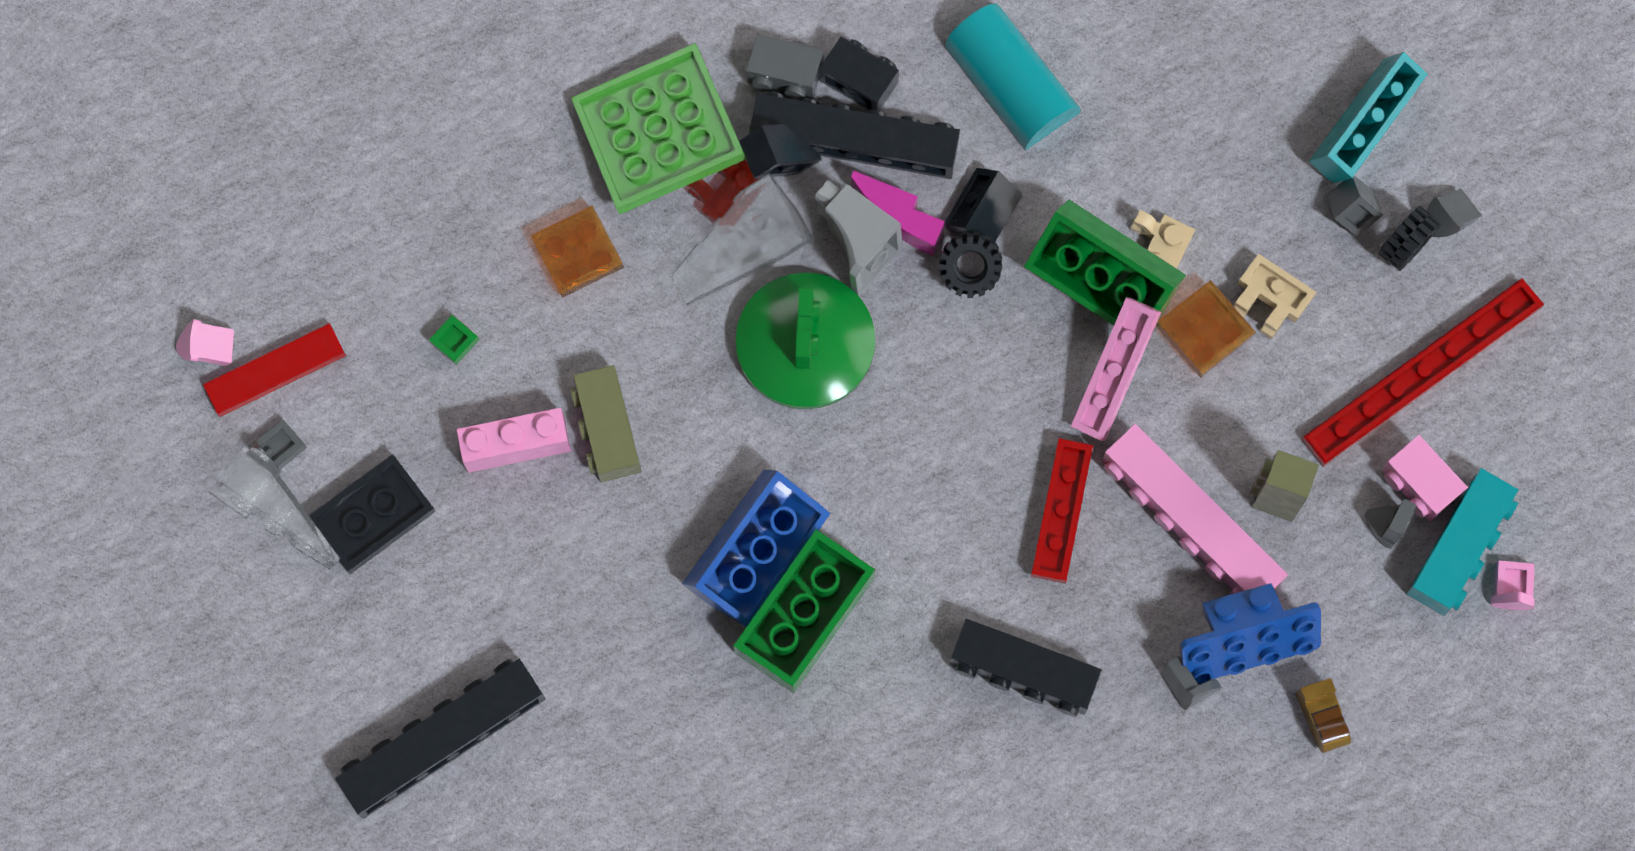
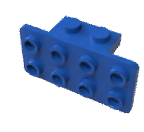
(1250, 632)

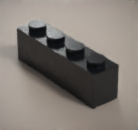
(1025, 667)

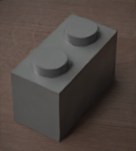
(784, 67)

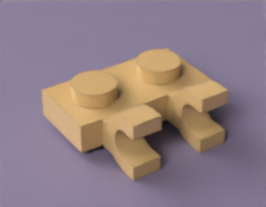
(1168, 237)
(1275, 288)

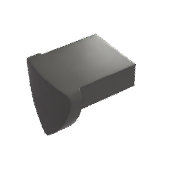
(1453, 212)
(279, 445)
(1389, 521)
(1184, 684)

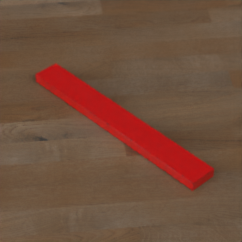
(1422, 372)

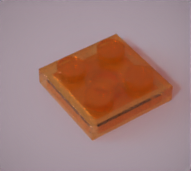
(577, 251)
(1205, 328)

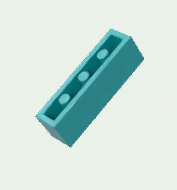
(1368, 117)
(1463, 542)

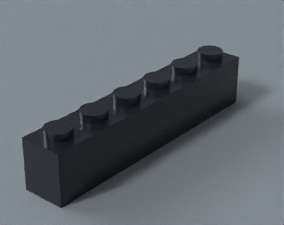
(863, 136)
(439, 738)

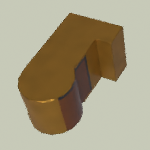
(1324, 715)

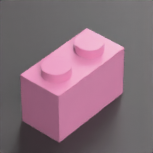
(1423, 478)

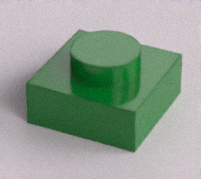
(454, 340)

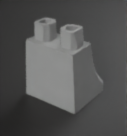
(862, 230)

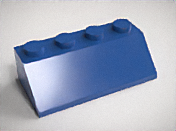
(755, 546)

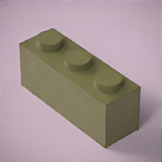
(605, 424)
(1283, 485)

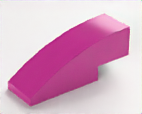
(916, 227)

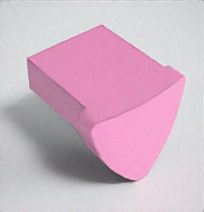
(206, 343)
(1513, 586)

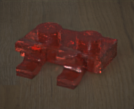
(721, 200)

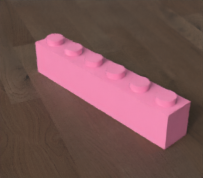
(1190, 513)

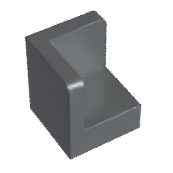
(1354, 205)

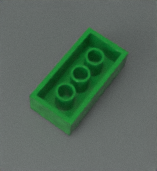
(1100, 264)
(804, 611)

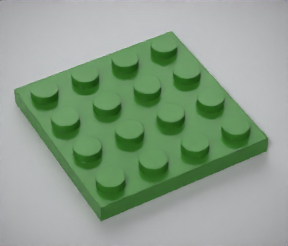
(658, 128)

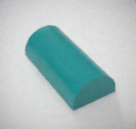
(1010, 75)

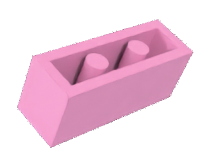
(514, 440)

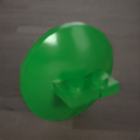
(805, 340)

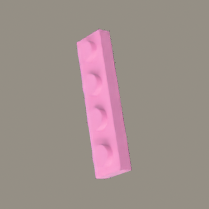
(1115, 369)

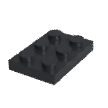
(372, 513)

